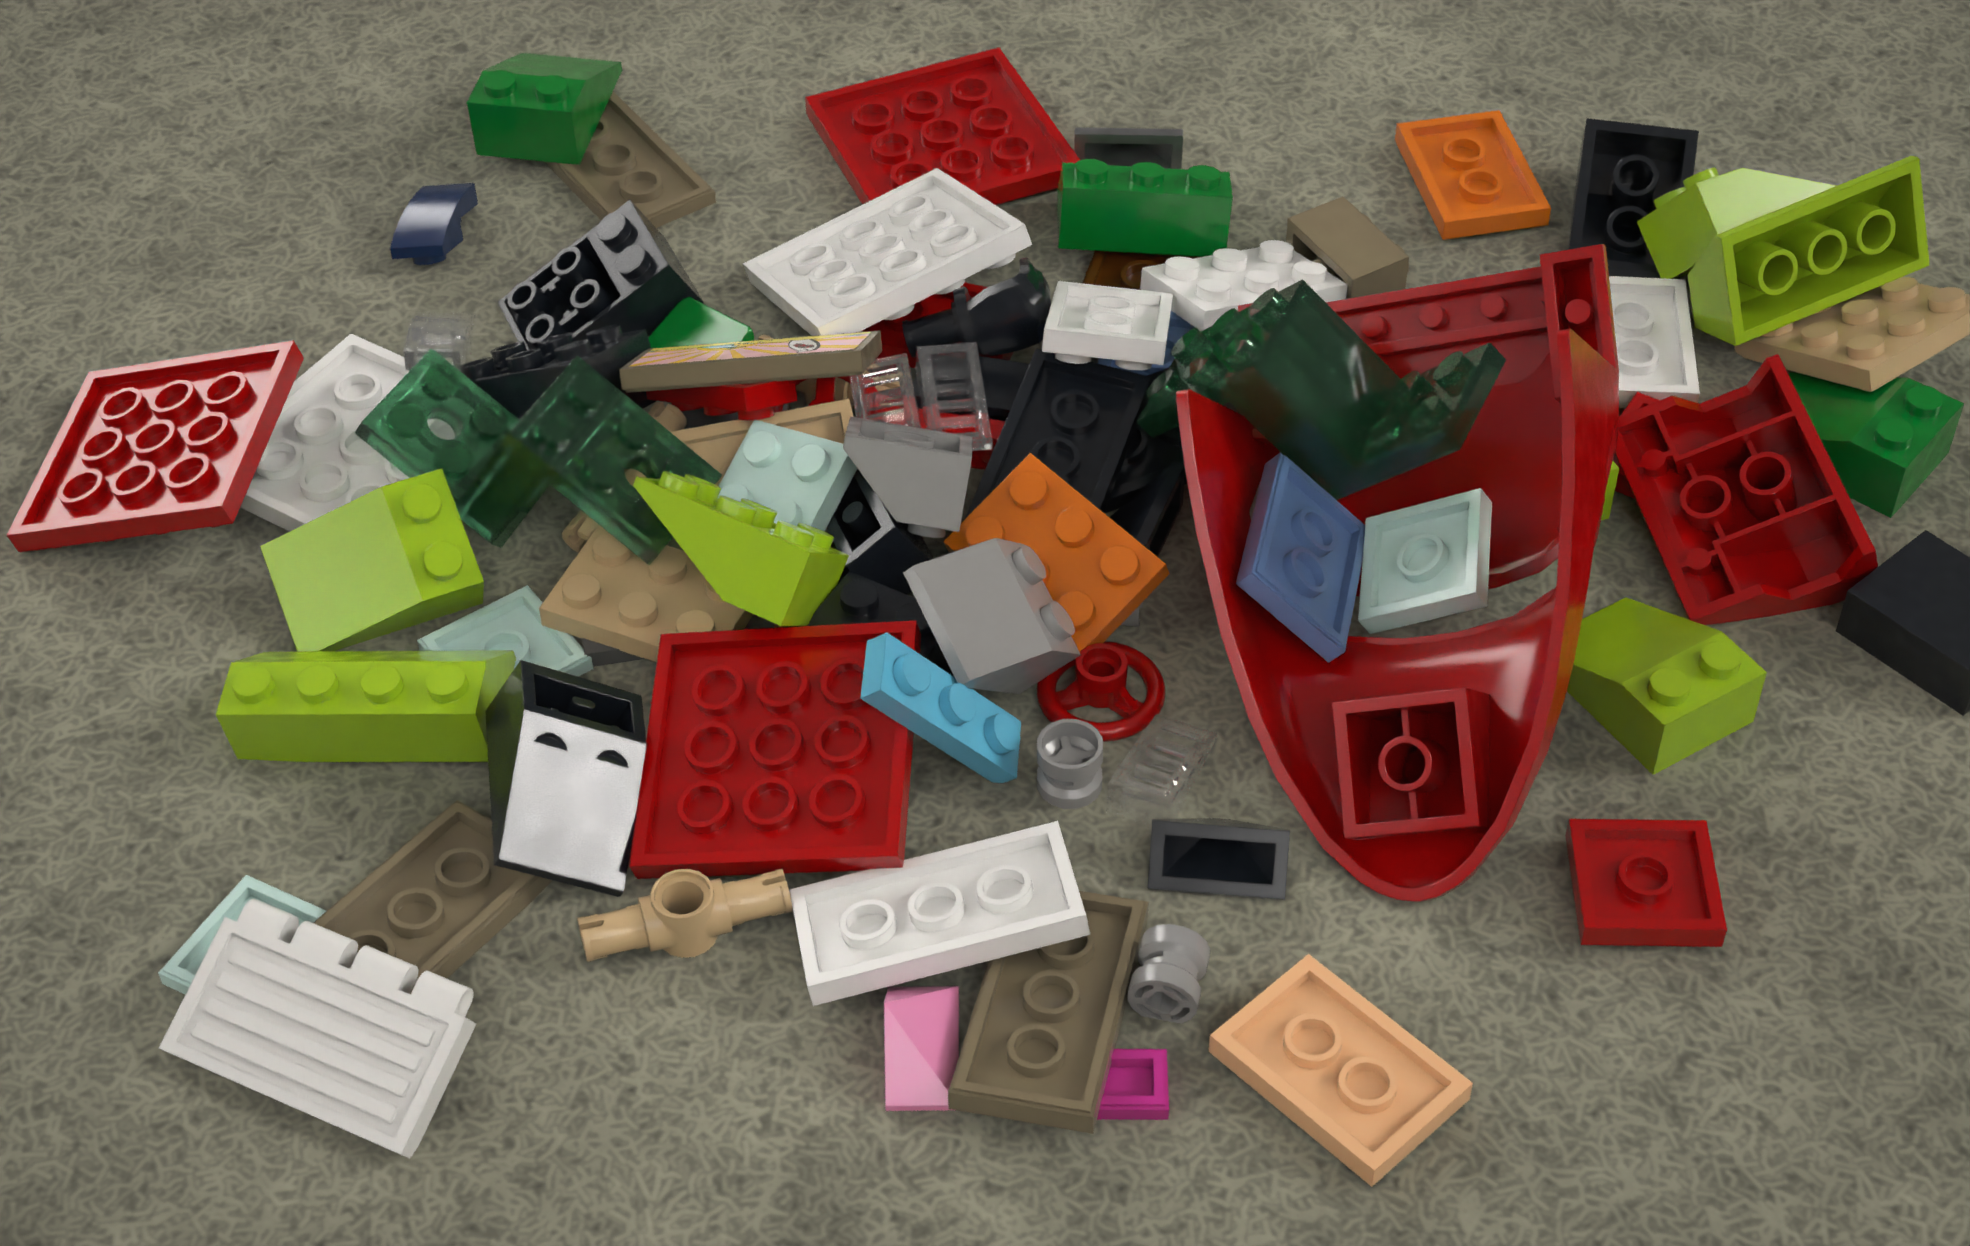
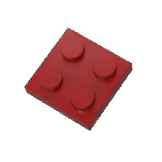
(1645, 883)

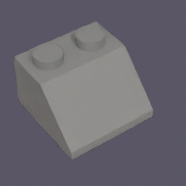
(913, 472)
(994, 615)

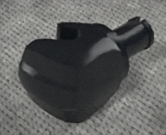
(998, 318)

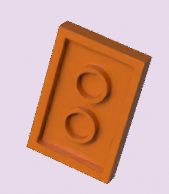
(1472, 175)
(1088, 558)

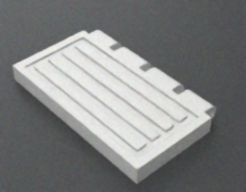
(324, 1025)

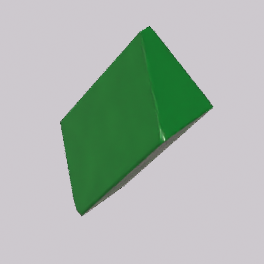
(696, 325)

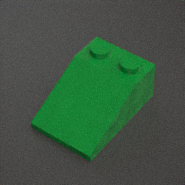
(540, 106)
(1881, 438)

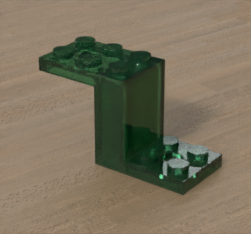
(1324, 390)
(503, 466)

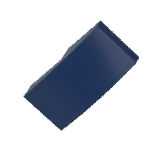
(432, 222)

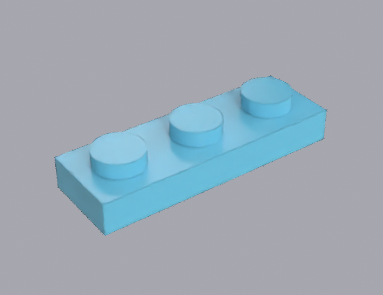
(940, 709)

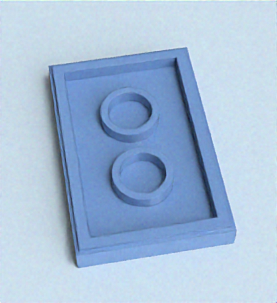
(1303, 557)

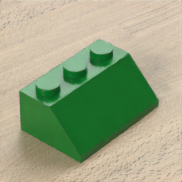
(1143, 208)

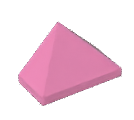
(920, 1046)

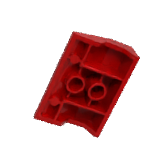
(1744, 501)

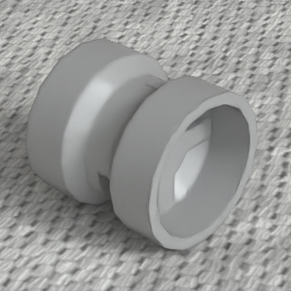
(1069, 763)
(1169, 984)

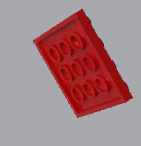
(955, 116)
(157, 448)
(771, 755)

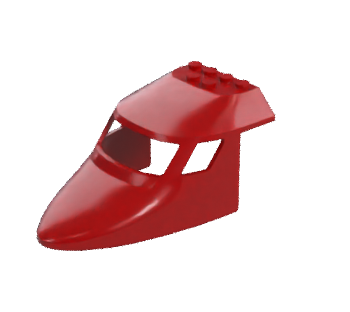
(1429, 744)

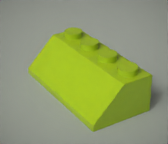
(1811, 254)
(362, 705)

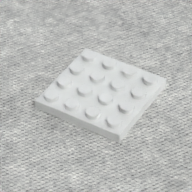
(887, 255)
(313, 452)

